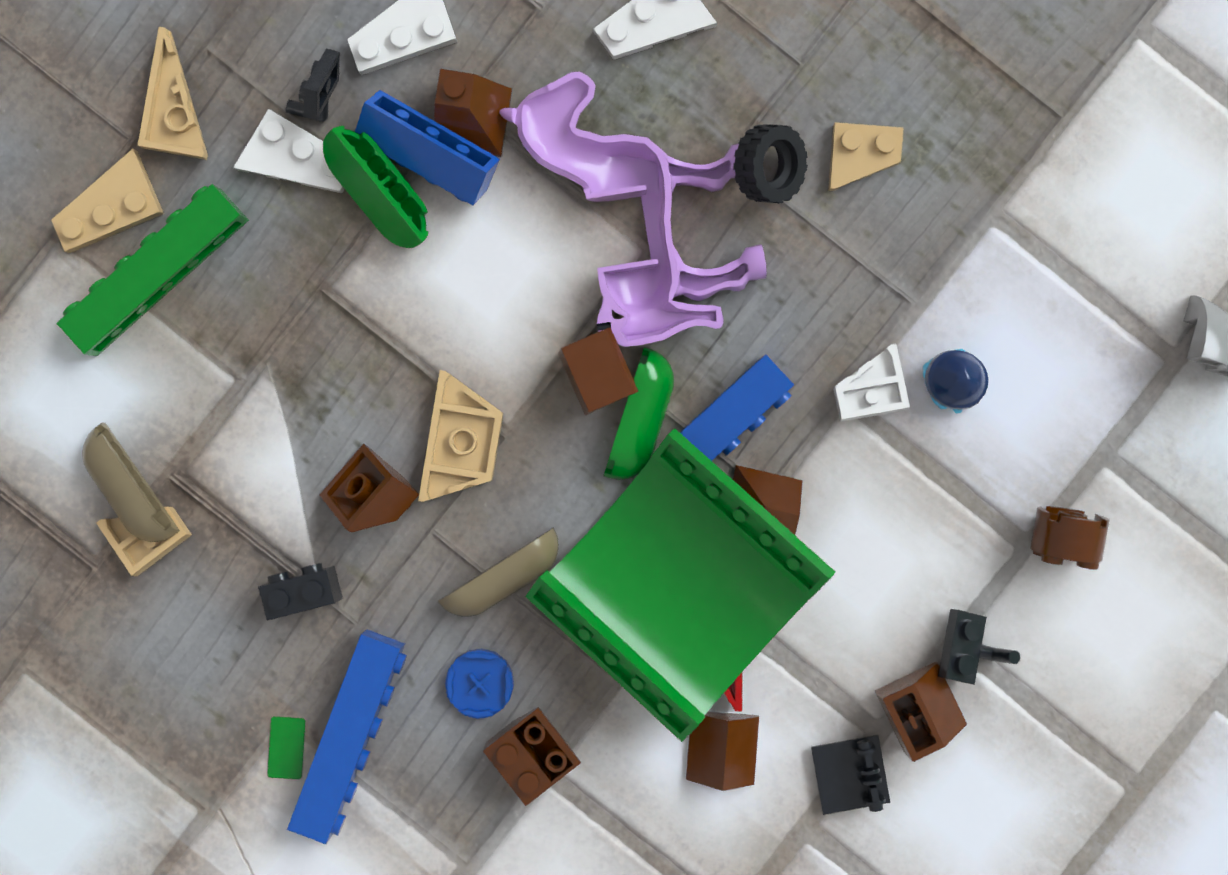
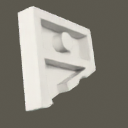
(873, 388)

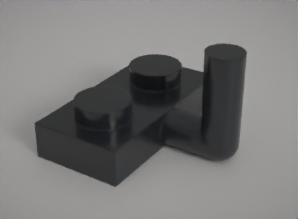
(318, 88)
(964, 648)

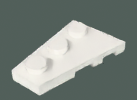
(651, 22)

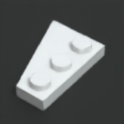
(401, 33)
(287, 153)

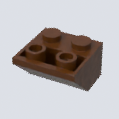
(921, 711)
(530, 755)

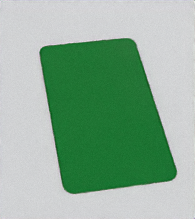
(286, 747)

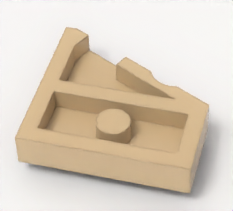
(862, 151)
(136, 553)

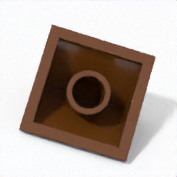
(597, 371)
(723, 751)

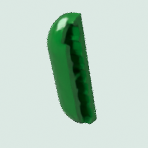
(376, 186)
(641, 417)

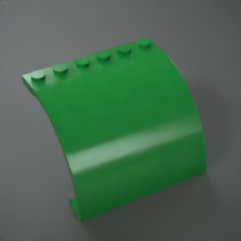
(680, 585)

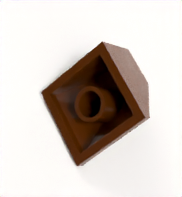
(472, 107)
(368, 492)
(774, 492)

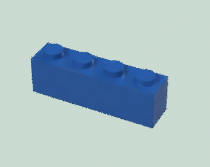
(427, 147)
(739, 409)

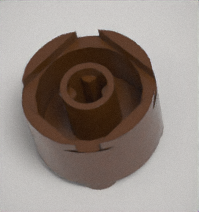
(1070, 536)

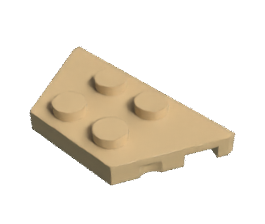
(460, 440)

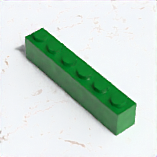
(152, 270)

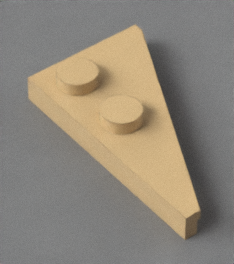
(168, 113)

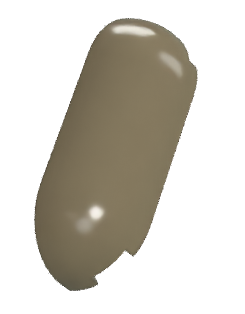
(125, 487)
(503, 577)

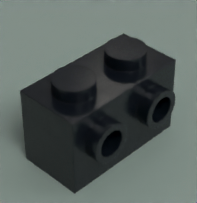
(300, 593)

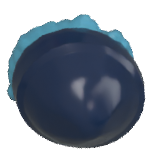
(955, 380)

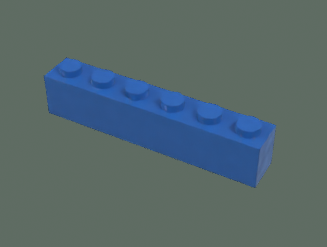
(346, 737)

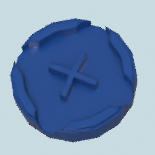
(479, 683)

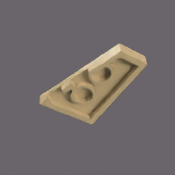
(109, 205)

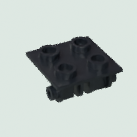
(851, 775)

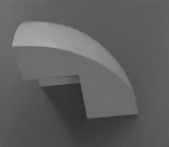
(1210, 334)

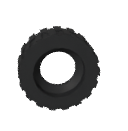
(750, 159)

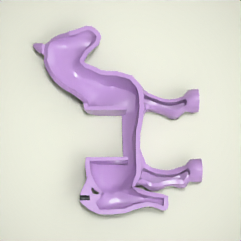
(625, 169)

